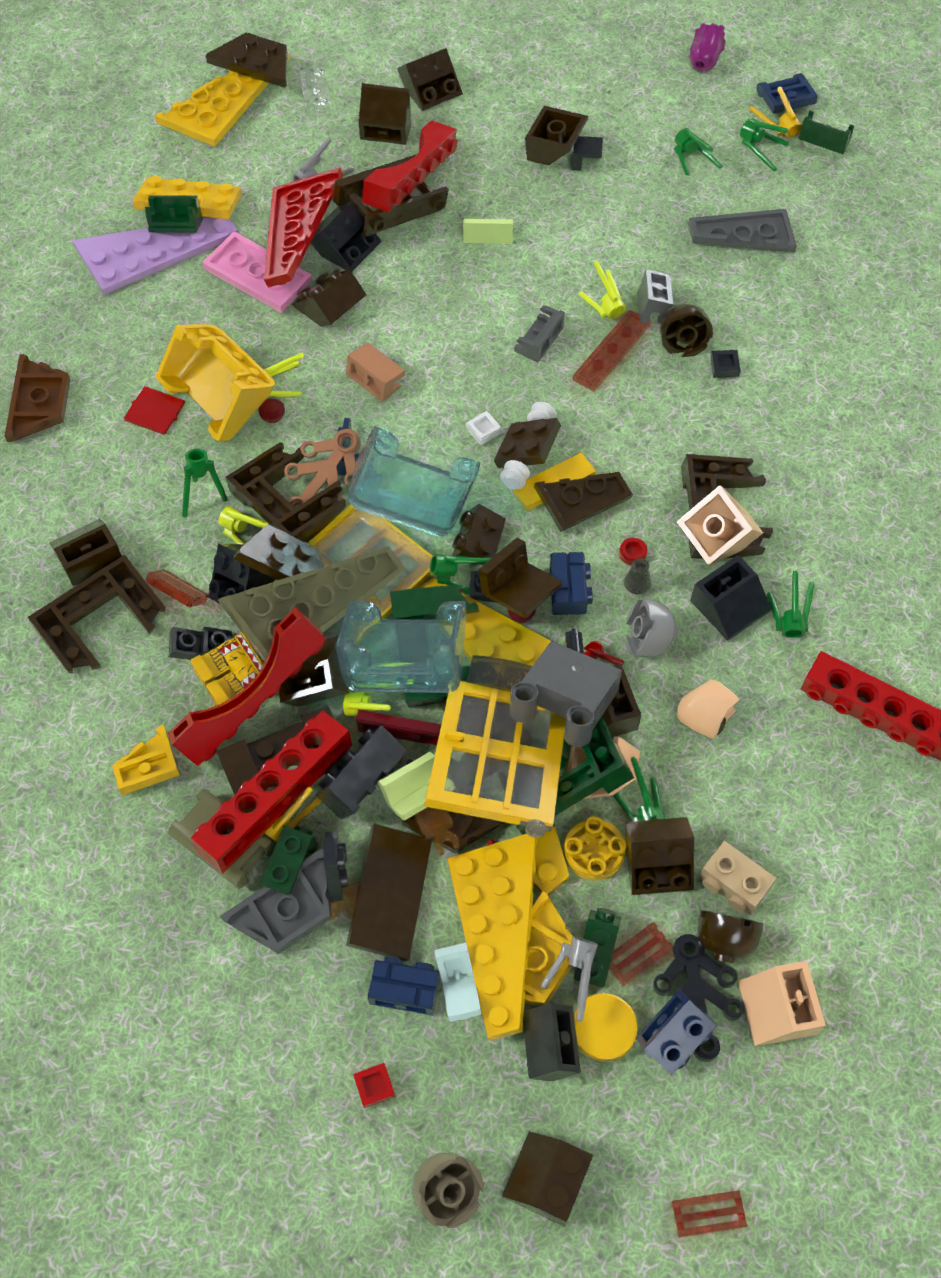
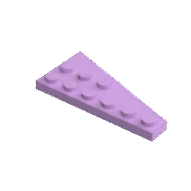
(135, 254)

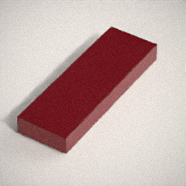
(400, 727)

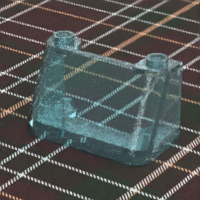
(407, 488)
(400, 652)

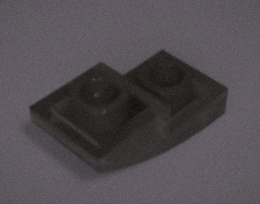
(496, 672)

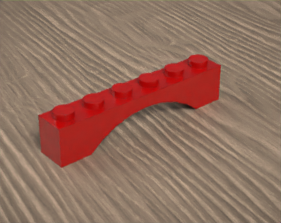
(390, 185)
(206, 729)

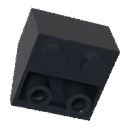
(342, 237)
(233, 576)
(731, 597)

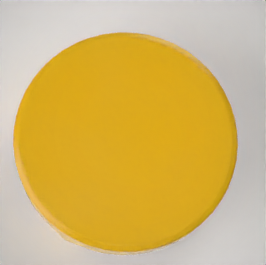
(594, 849)
(606, 1028)

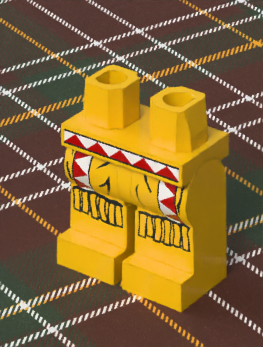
(227, 668)

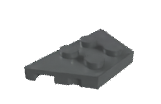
(284, 919)

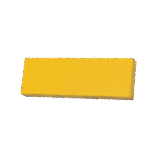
(573, 468)

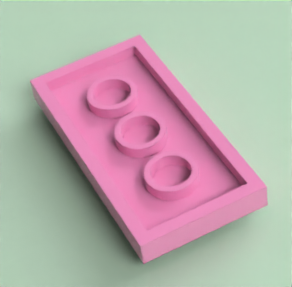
(243, 266)

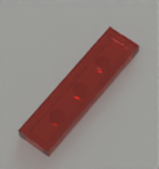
(611, 351)

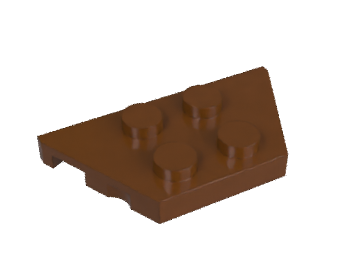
(36, 399)

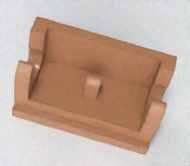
(374, 371)

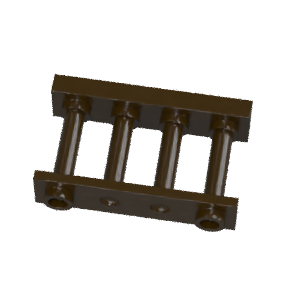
(409, 209)

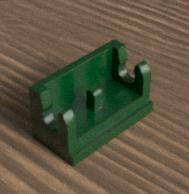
(825, 135)
(173, 214)

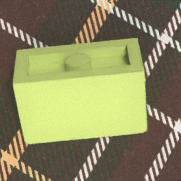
(488, 231)
(408, 786)

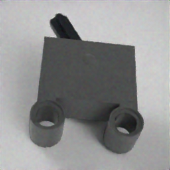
(567, 685)

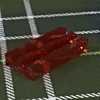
(658, 937)
(679, 1218)

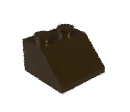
(553, 134)
(547, 1177)

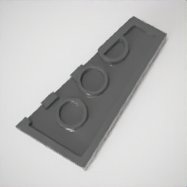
(745, 230)

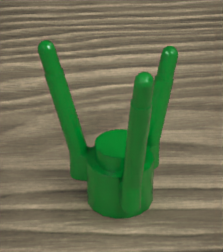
(753, 132)
(688, 143)
(197, 467)
(445, 566)
(792, 622)
(649, 810)

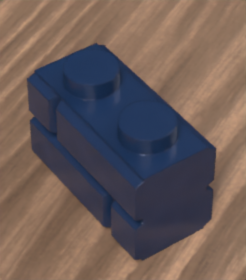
(573, 573)
(404, 986)

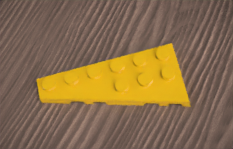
(496, 915)

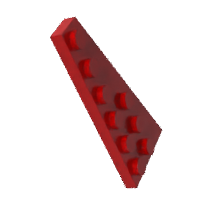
(294, 221)

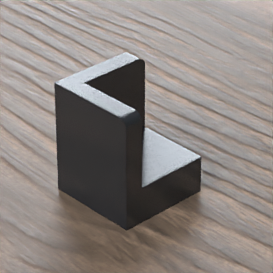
(588, 148)

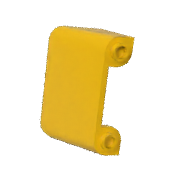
(215, 375)

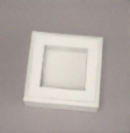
(483, 428)

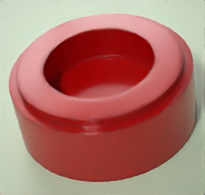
(632, 549)

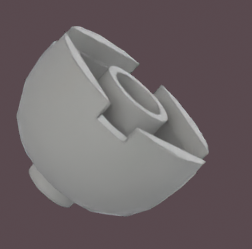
(653, 625)

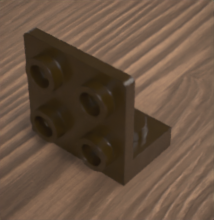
(514, 581)

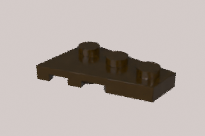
(580, 499)

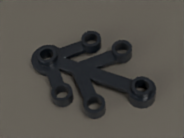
(697, 988)

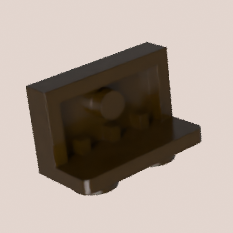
(478, 533)

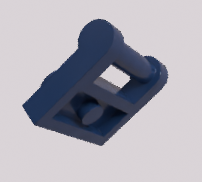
(796, 89)

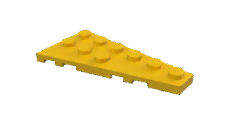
(213, 107)
(497, 635)

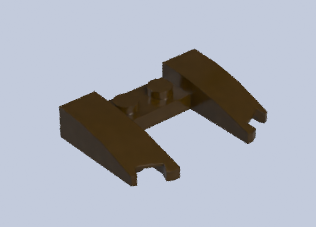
(705, 473)
(254, 487)
(117, 579)
(245, 760)

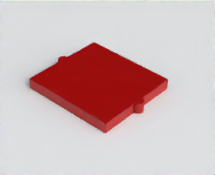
(154, 410)

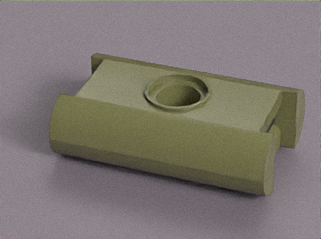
(203, 812)

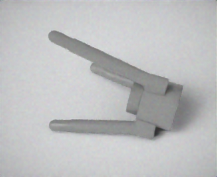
(308, 168)
(581, 956)

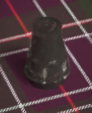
(638, 577)

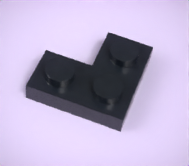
(334, 863)

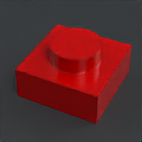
(374, 1085)

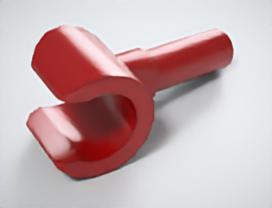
(596, 650)

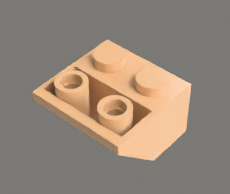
(781, 1004)

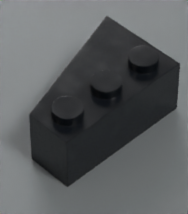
(360, 772)

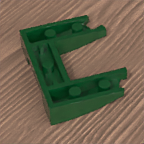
(423, 605)
(604, 769)

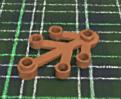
(326, 468)

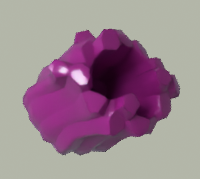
(707, 46)

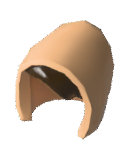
(707, 708)

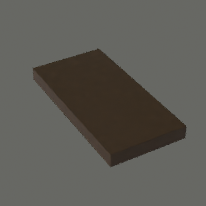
(389, 892)

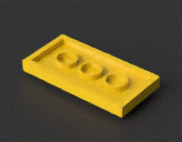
(214, 199)

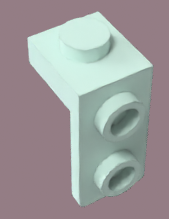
(458, 982)

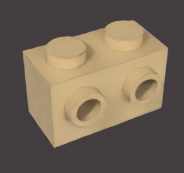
(736, 878)

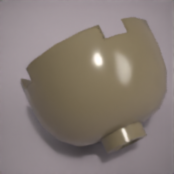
(447, 1189)

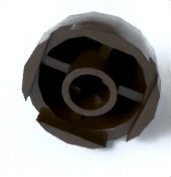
(688, 326)
(728, 935)

